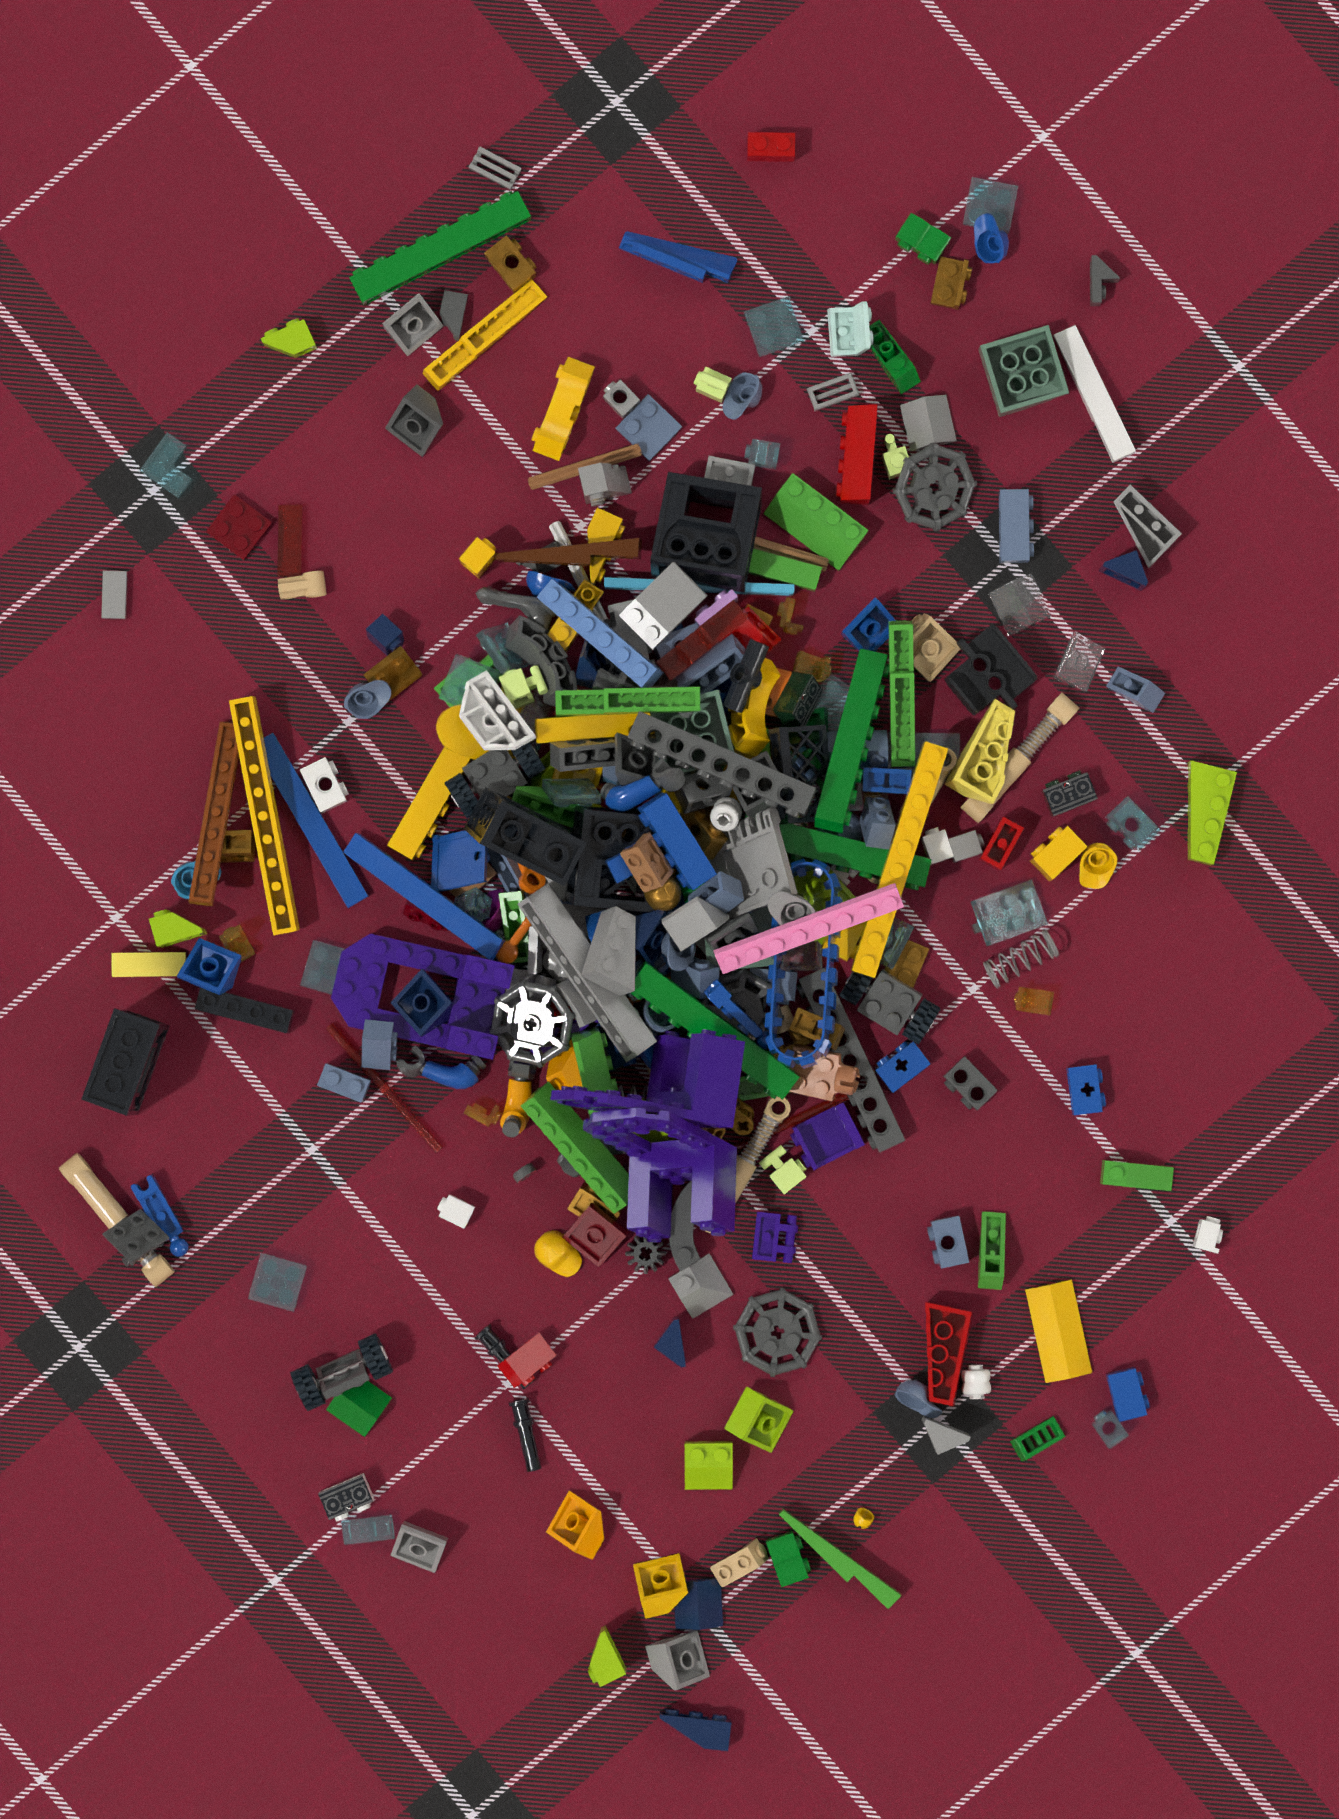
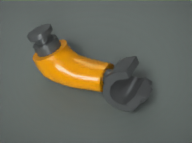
(519, 1090)

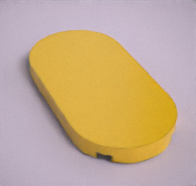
(456, 736)

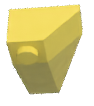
(982, 762)

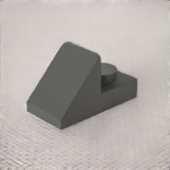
(1100, 274)

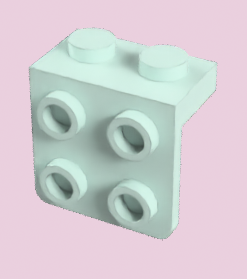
(850, 330)

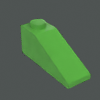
(538, 801)
(512, 918)
(1136, 1175)
(992, 1251)

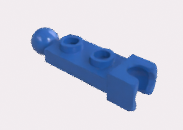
(721, 997)
(161, 1213)

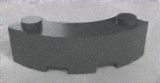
(539, 649)
(682, 1230)

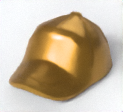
(664, 897)

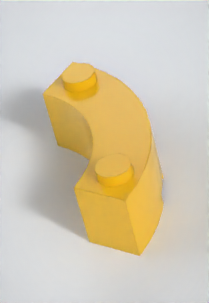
(563, 409)
(749, 728)

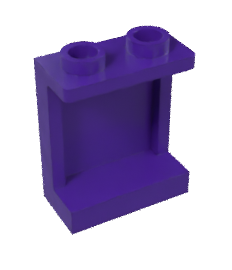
(826, 1136)

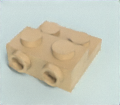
(931, 646)

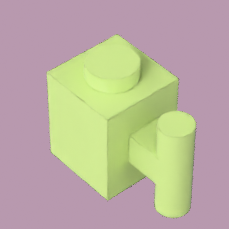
(712, 384)
(894, 457)
(518, 687)
(786, 1174)

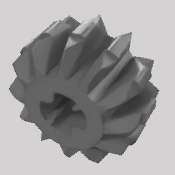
(637, 1251)

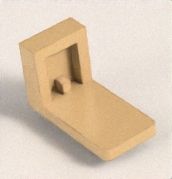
(740, 1563)

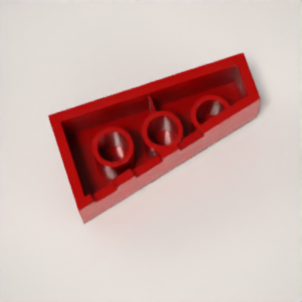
(946, 1347)

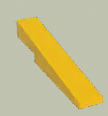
(484, 335)
(583, 727)

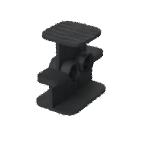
(1001, 662)

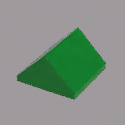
(360, 1406)

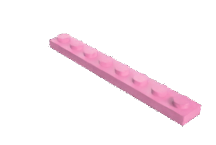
(808, 928)

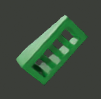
(1019, 1447)

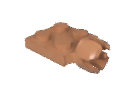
(826, 1077)

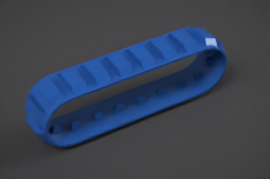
(830, 977)

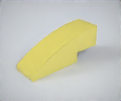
(147, 964)

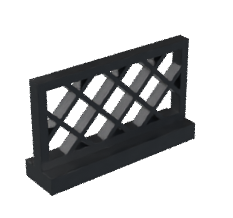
(781, 757)

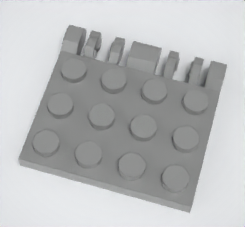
(757, 859)

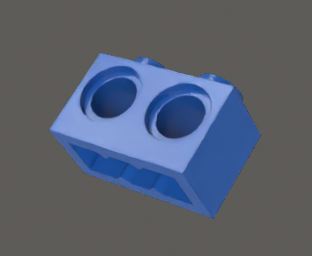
(886, 780)

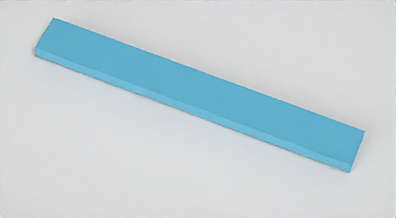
(751, 588)

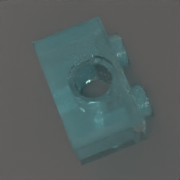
(1145, 829)

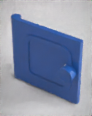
(456, 863)

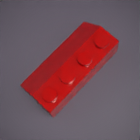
(858, 454)

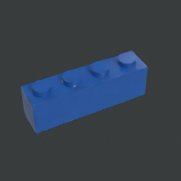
(677, 841)

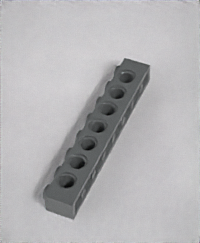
(645, 724)
(892, 1133)

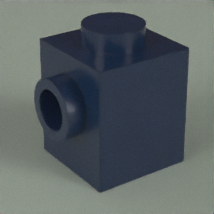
(385, 635)

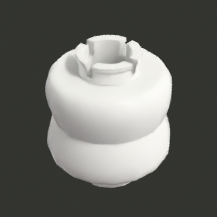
(726, 814)
(976, 1381)

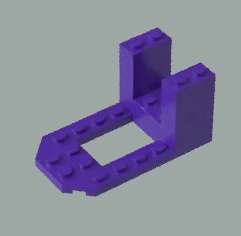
(478, 982)
(687, 1077)
(659, 1165)

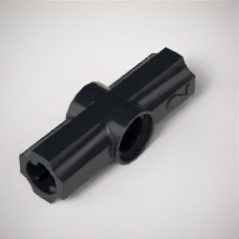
(746, 676)

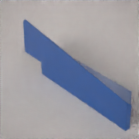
(680, 258)

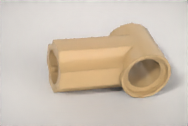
(308, 585)

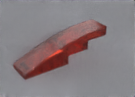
(702, 640)

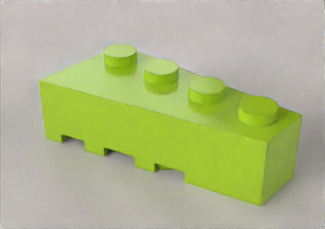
(1207, 808)

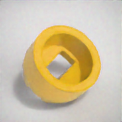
(863, 1518)

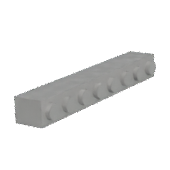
(570, 950)

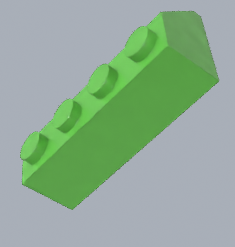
(815, 521)
(592, 1061)

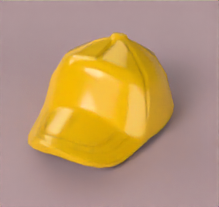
(1097, 865)
(557, 1254)

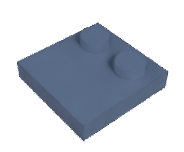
(649, 427)

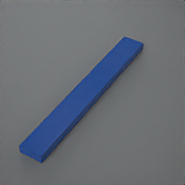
(313, 824)
(424, 896)

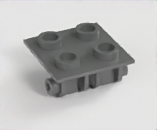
(136, 1237)

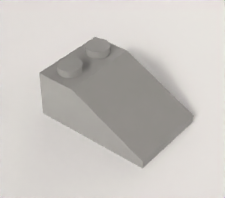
(663, 605)

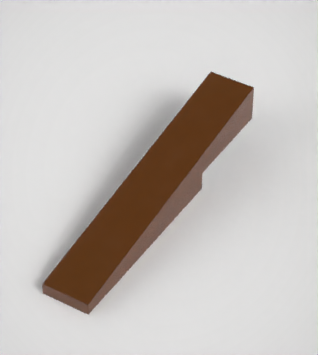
(576, 554)

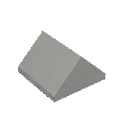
(412, 324)
(928, 422)
(693, 922)
(944, 1436)
(419, 1546)

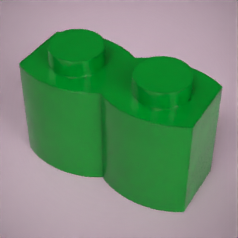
(922, 239)
(787, 1558)

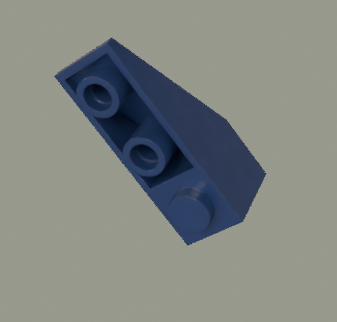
(705, 1731)

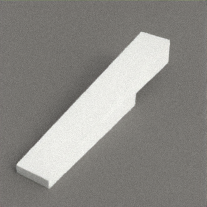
(1094, 394)

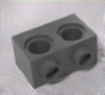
(973, 1079)

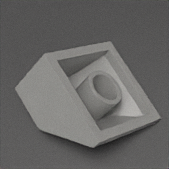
(700, 1286)
(678, 1660)

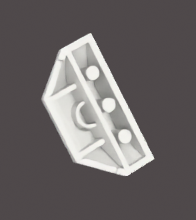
(492, 716)

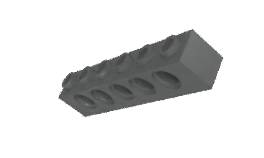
(585, 753)

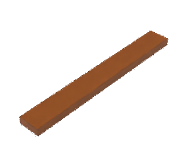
(215, 817)

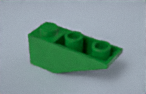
(892, 358)

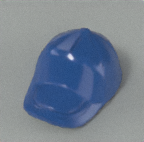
(989, 241)
(537, 582)

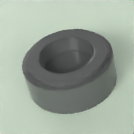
(524, 1172)

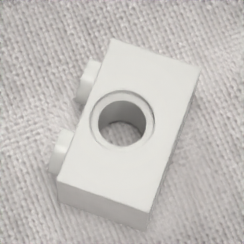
(324, 799)

